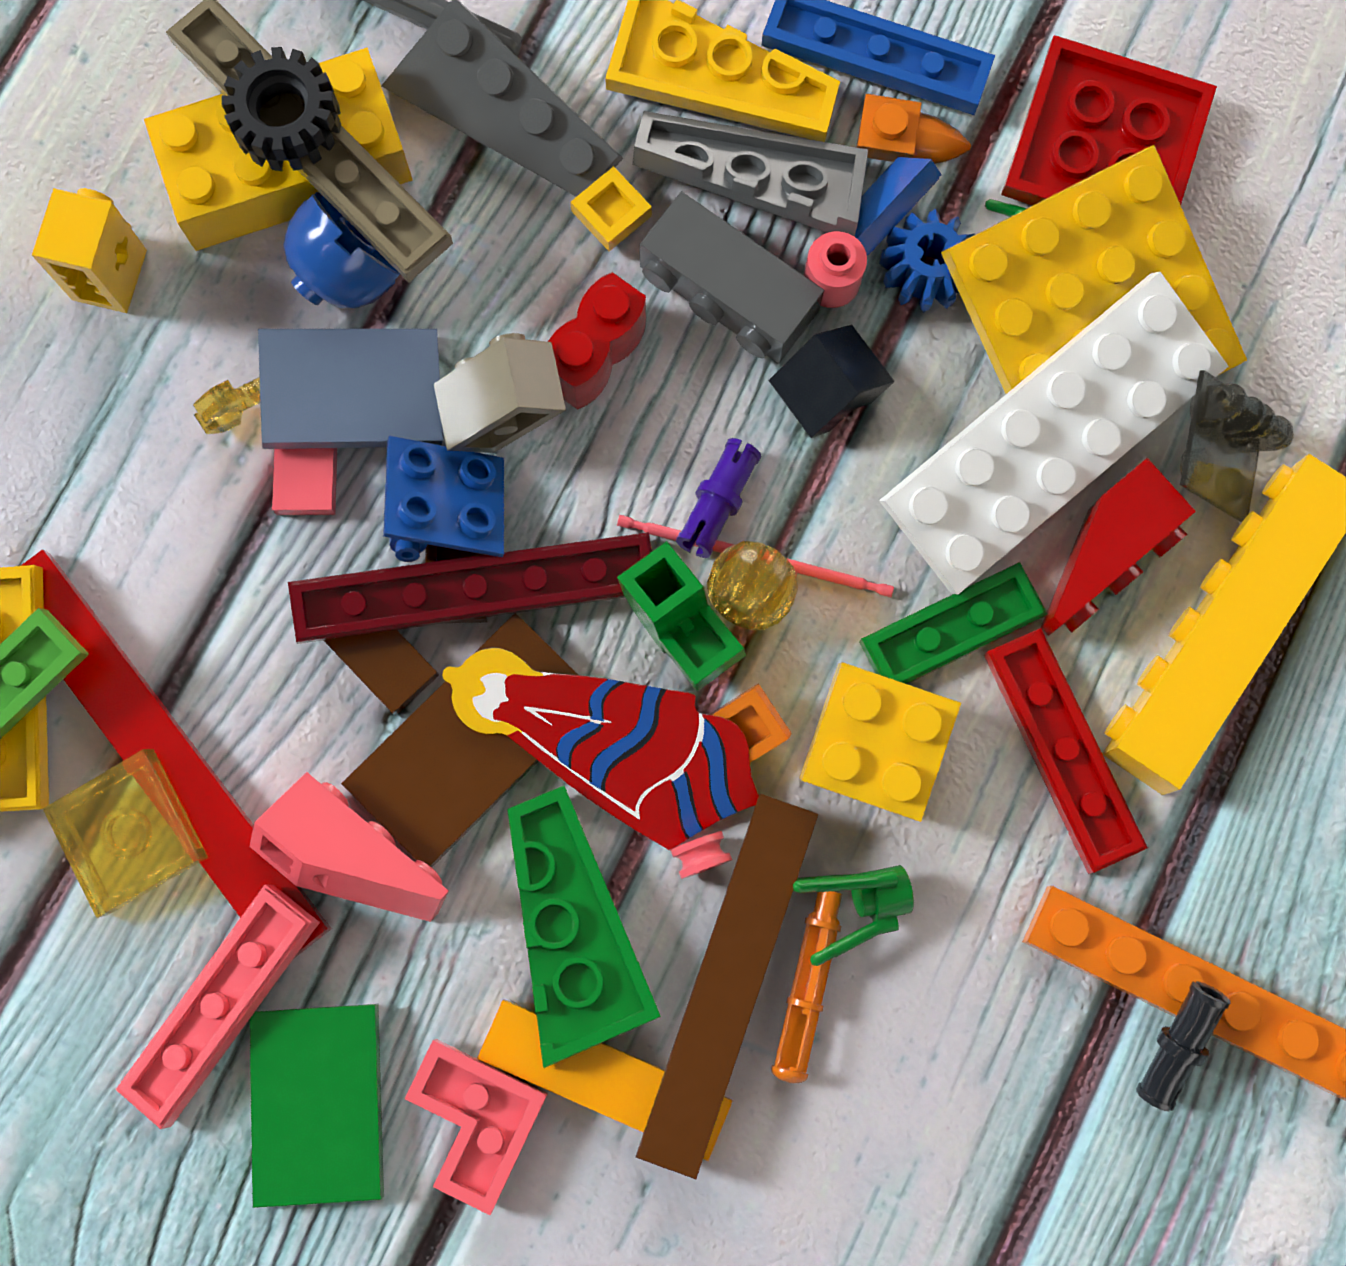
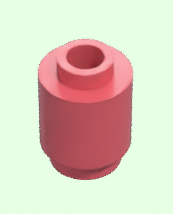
(837, 266)

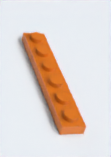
(1162, 977)

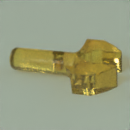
(223, 405)

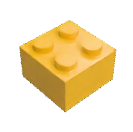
(880, 741)

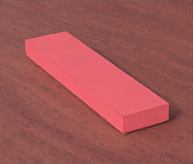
(217, 1006)

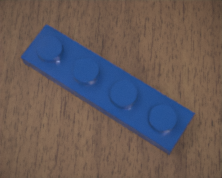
(879, 51)

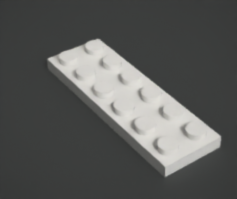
(1053, 433)

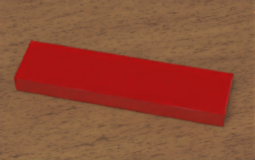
(1065, 751)

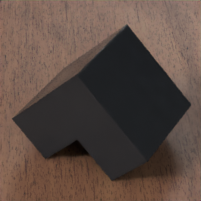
(830, 379)

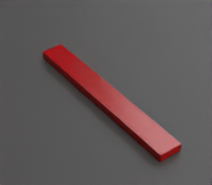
(138, 720)

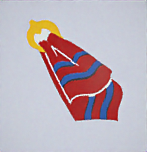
(614, 741)

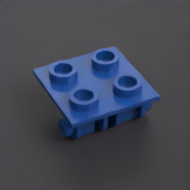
(442, 499)

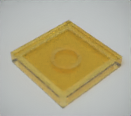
(125, 832)

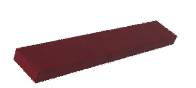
(462, 588)

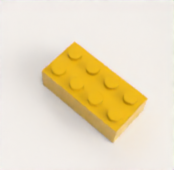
(225, 194)

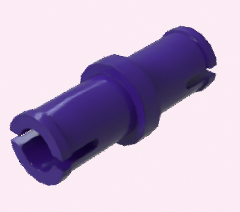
(718, 498)

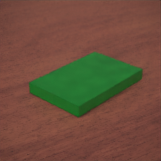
(316, 1106)

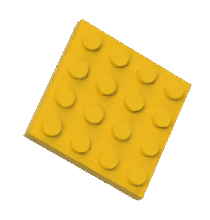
(1073, 257)

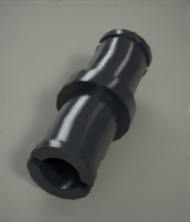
(1182, 1046)

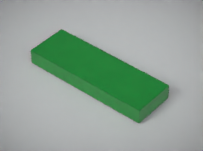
(954, 626)

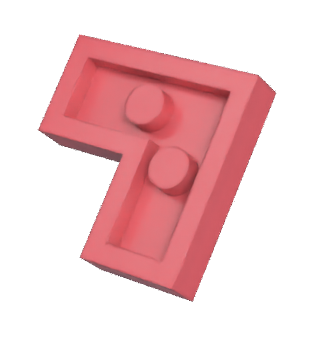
(493, 1119)

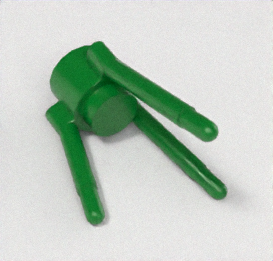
(875, 893)

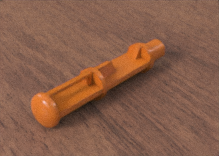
(807, 991)

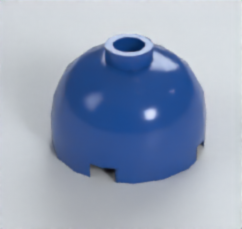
(334, 258)

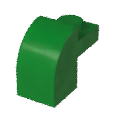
(678, 618)

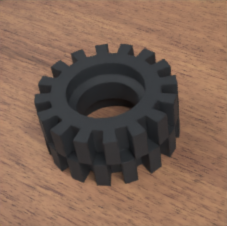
(271, 79)

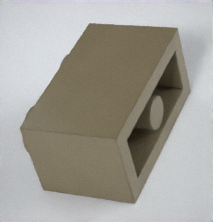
(499, 394)

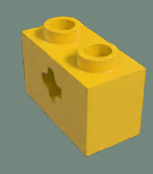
(89, 249)

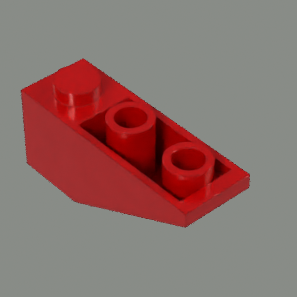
(1117, 531)

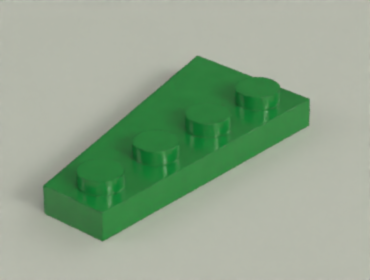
(577, 947)

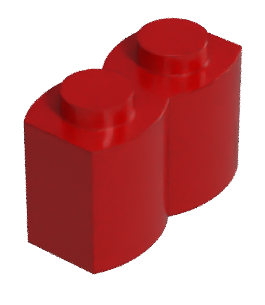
(604, 333)

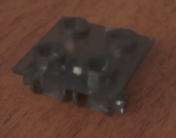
(1226, 443)

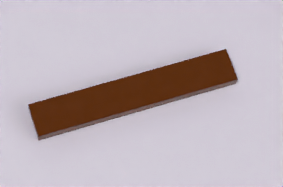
(726, 987)

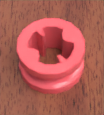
(701, 854)

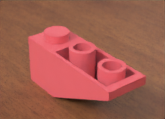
(335, 852)

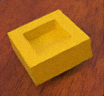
(611, 208)

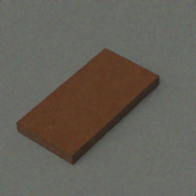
(440, 774)

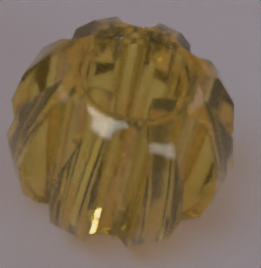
(752, 585)

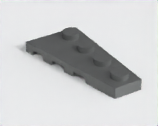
(490, 94)
(770, 171)

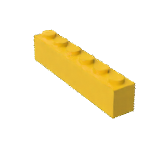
(1232, 627)

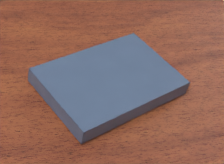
(348, 387)

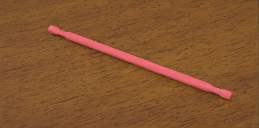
(800, 567)

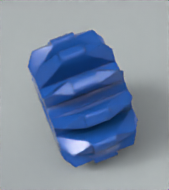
(907, 255)

